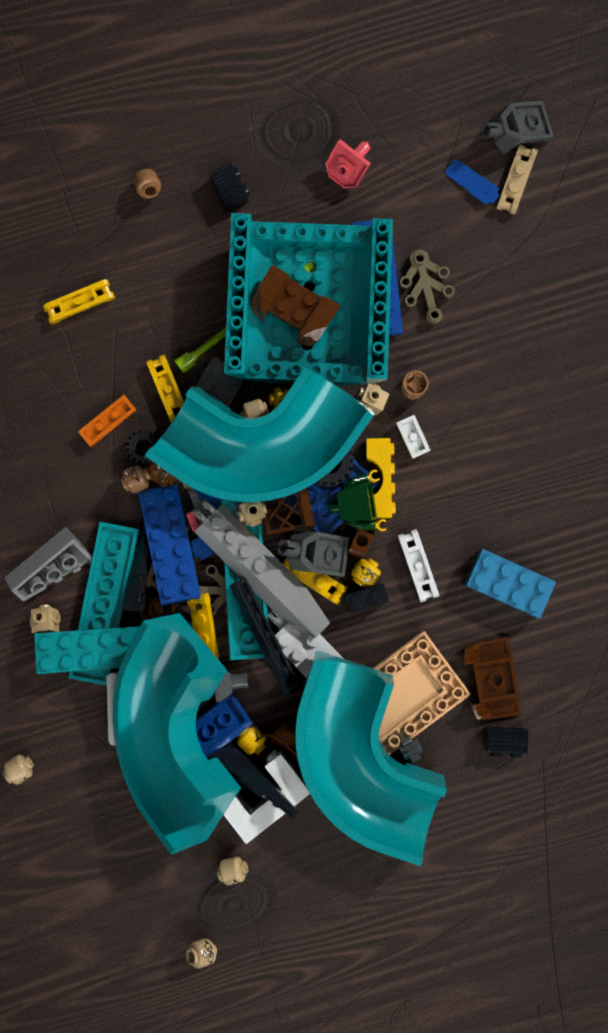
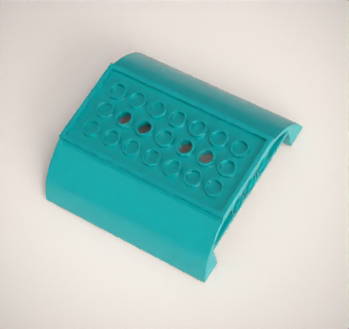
(350, 270)

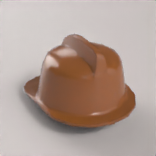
(286, 739)

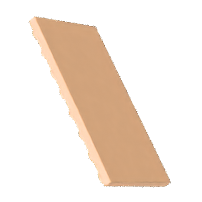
(421, 691)

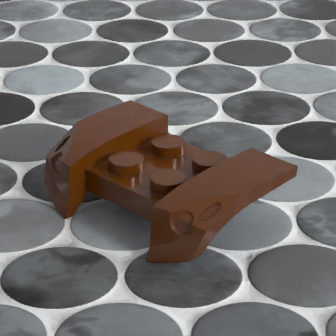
(293, 305)
(494, 679)

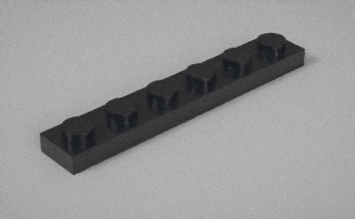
(264, 635)

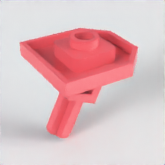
(348, 165)

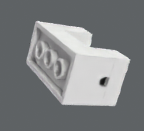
(252, 821)

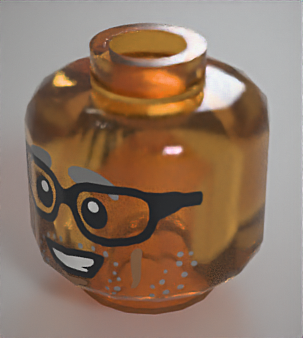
(161, 476)

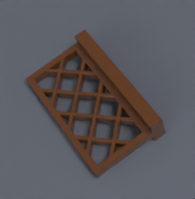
(305, 510)

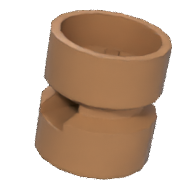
(414, 385)

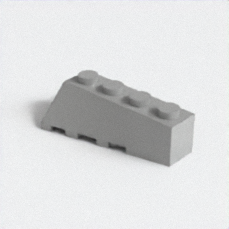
(48, 565)

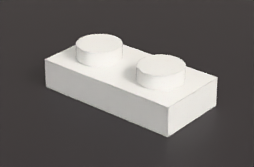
(413, 436)

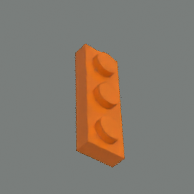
(107, 421)

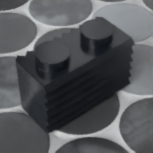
(229, 186)
(366, 598)
(506, 740)

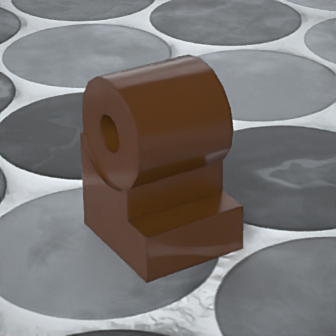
(361, 543)

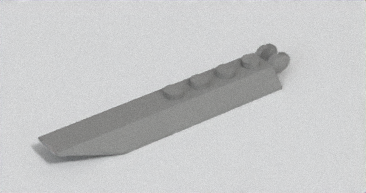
(260, 568)

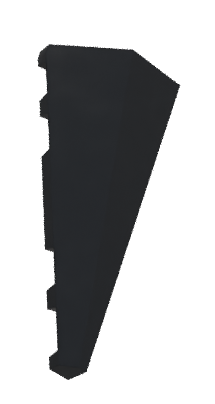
(136, 587)
(253, 777)

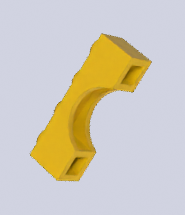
(379, 453)

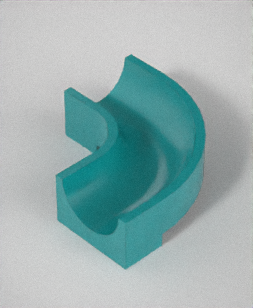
(265, 454)
(156, 737)
(349, 770)

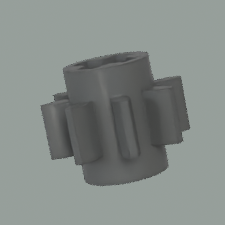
(411, 749)

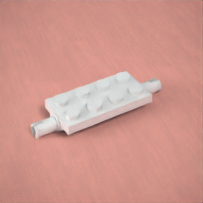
(300, 645)

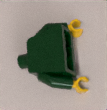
(357, 503)

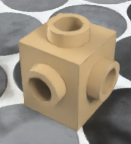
(372, 397)
(251, 519)
(44, 619)

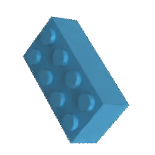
(510, 583)

